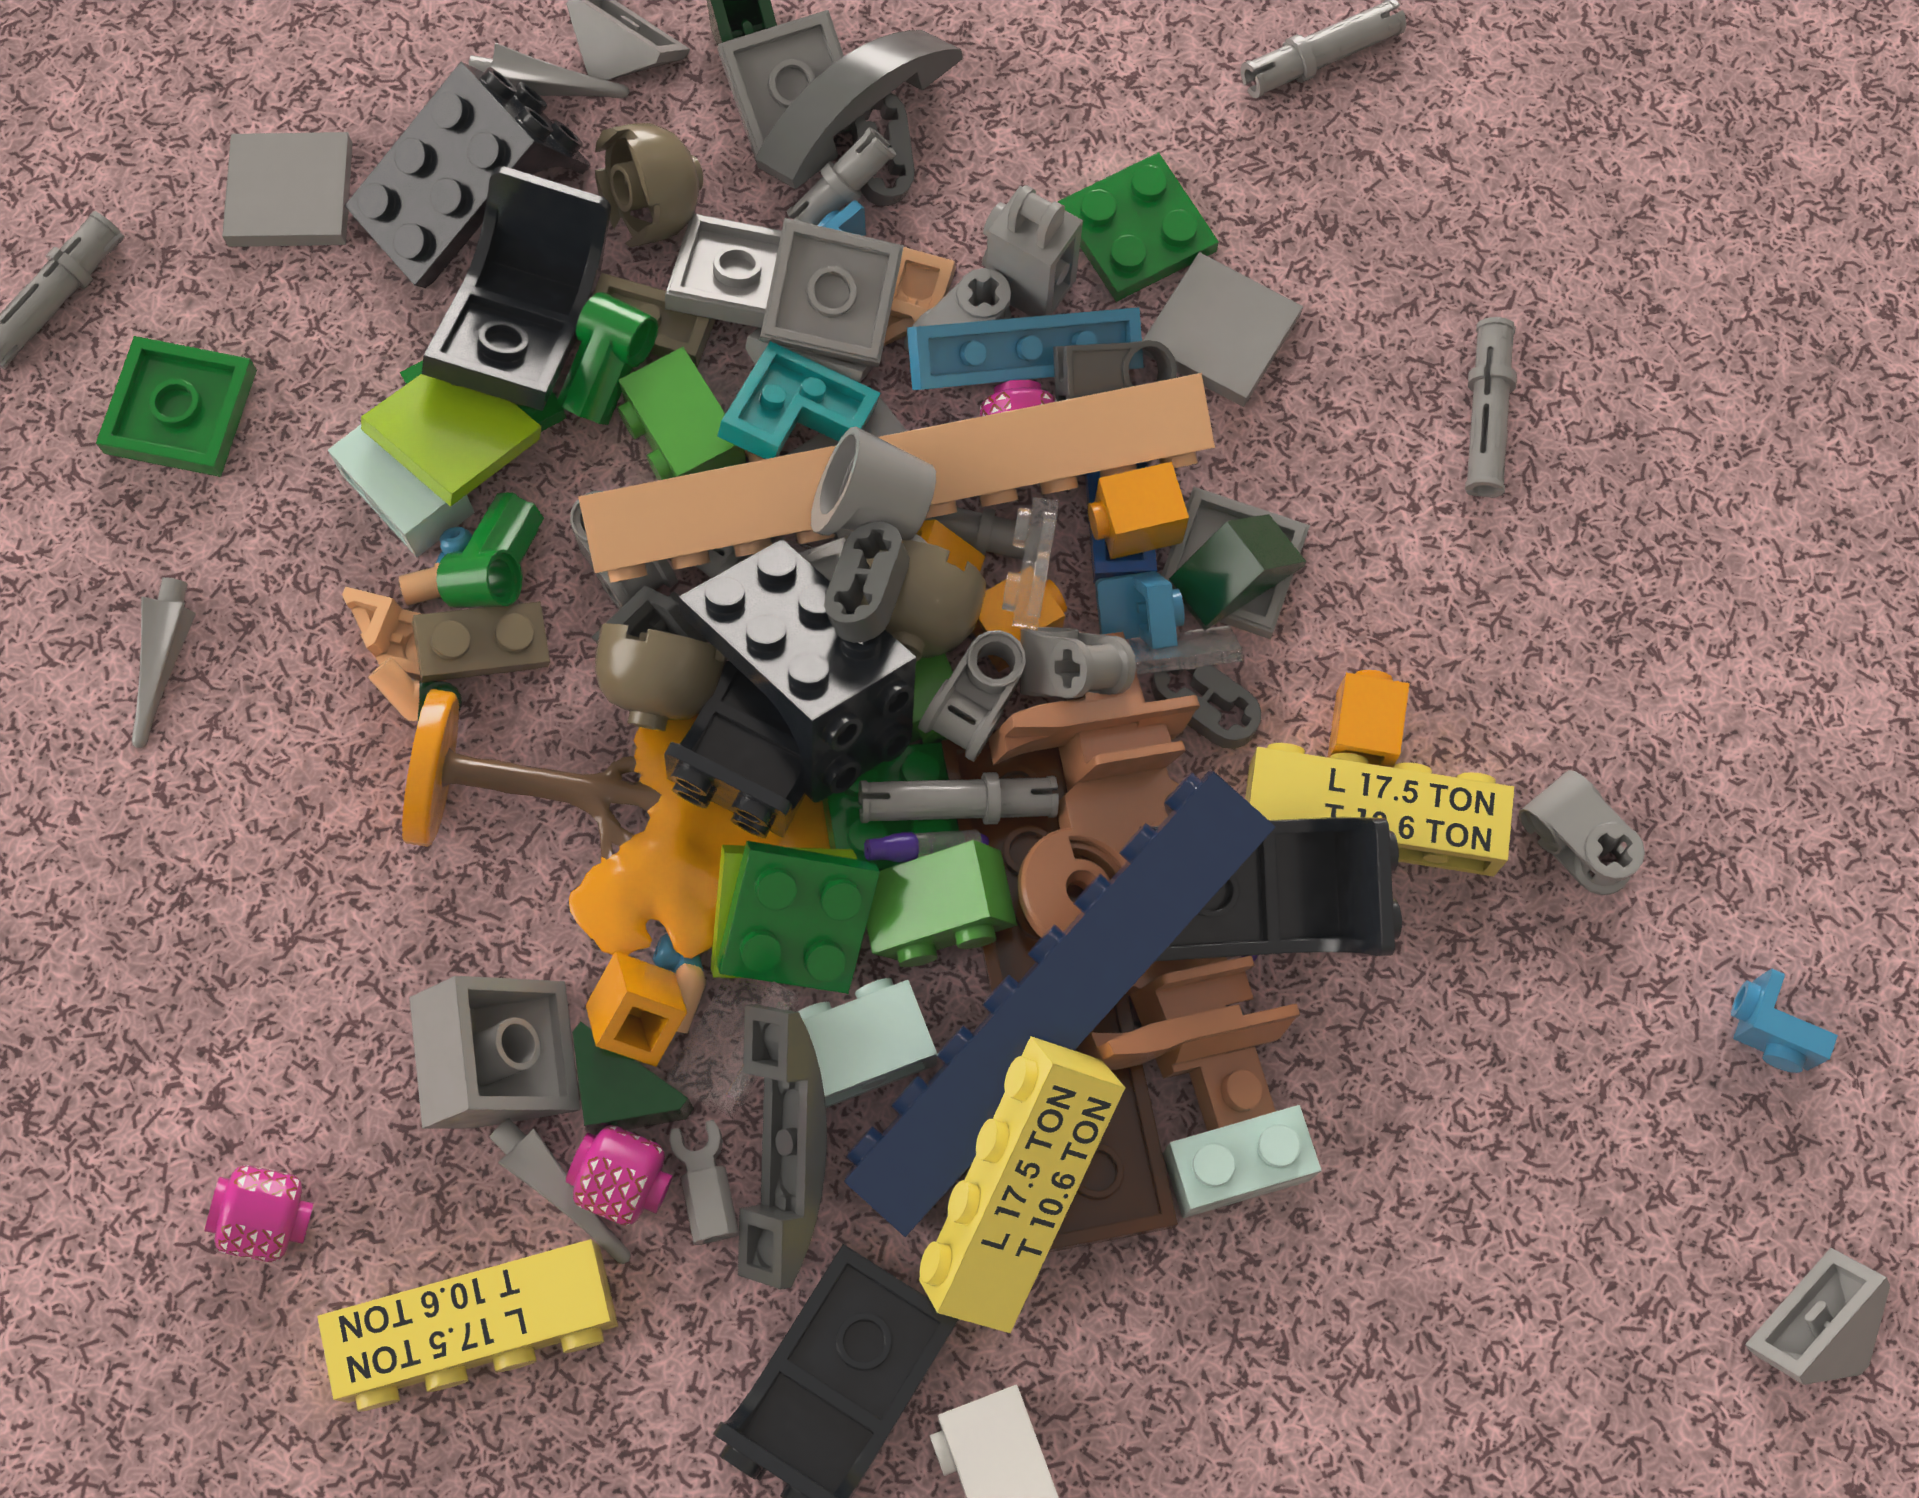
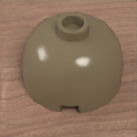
(649, 170)
(935, 602)
(656, 674)

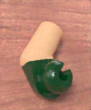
(403, 692)

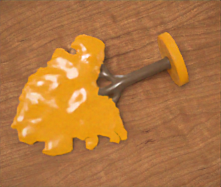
(656, 874)

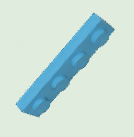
(1011, 347)

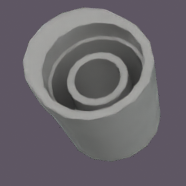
(872, 483)

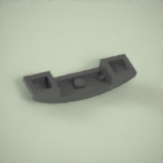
(805, 132)
(793, 1147)

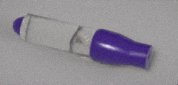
(910, 846)

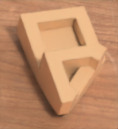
(919, 287)
(385, 628)

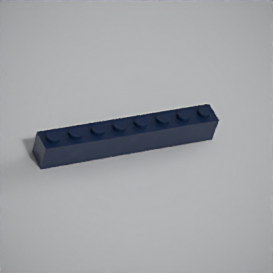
(1061, 996)

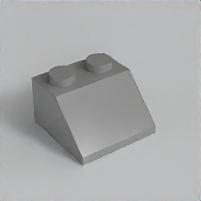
(492, 1051)

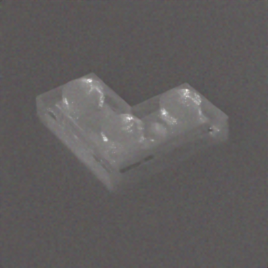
(1036, 534)

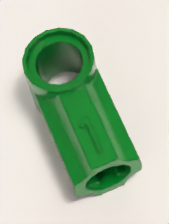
(612, 343)
(489, 566)

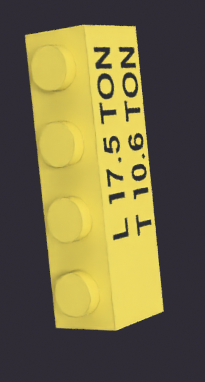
(1435, 817)
(1019, 1184)
(467, 1323)

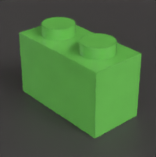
(677, 417)
(940, 903)

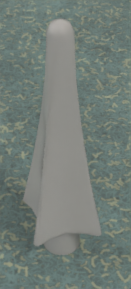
(545, 77)
(163, 633)
(537, 1167)

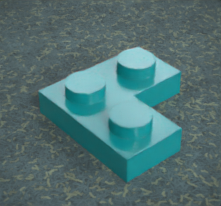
(792, 390)

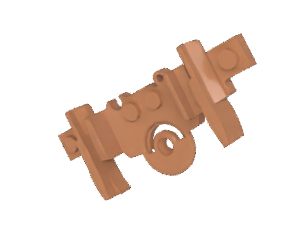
(1115, 782)

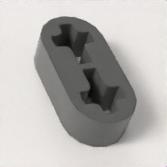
(898, 137)
(855, 579)
(1221, 691)

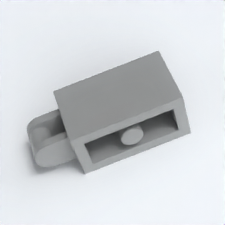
(1034, 250)

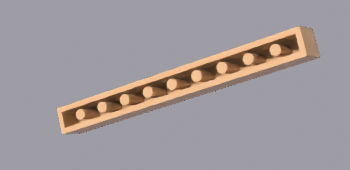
(971, 458)

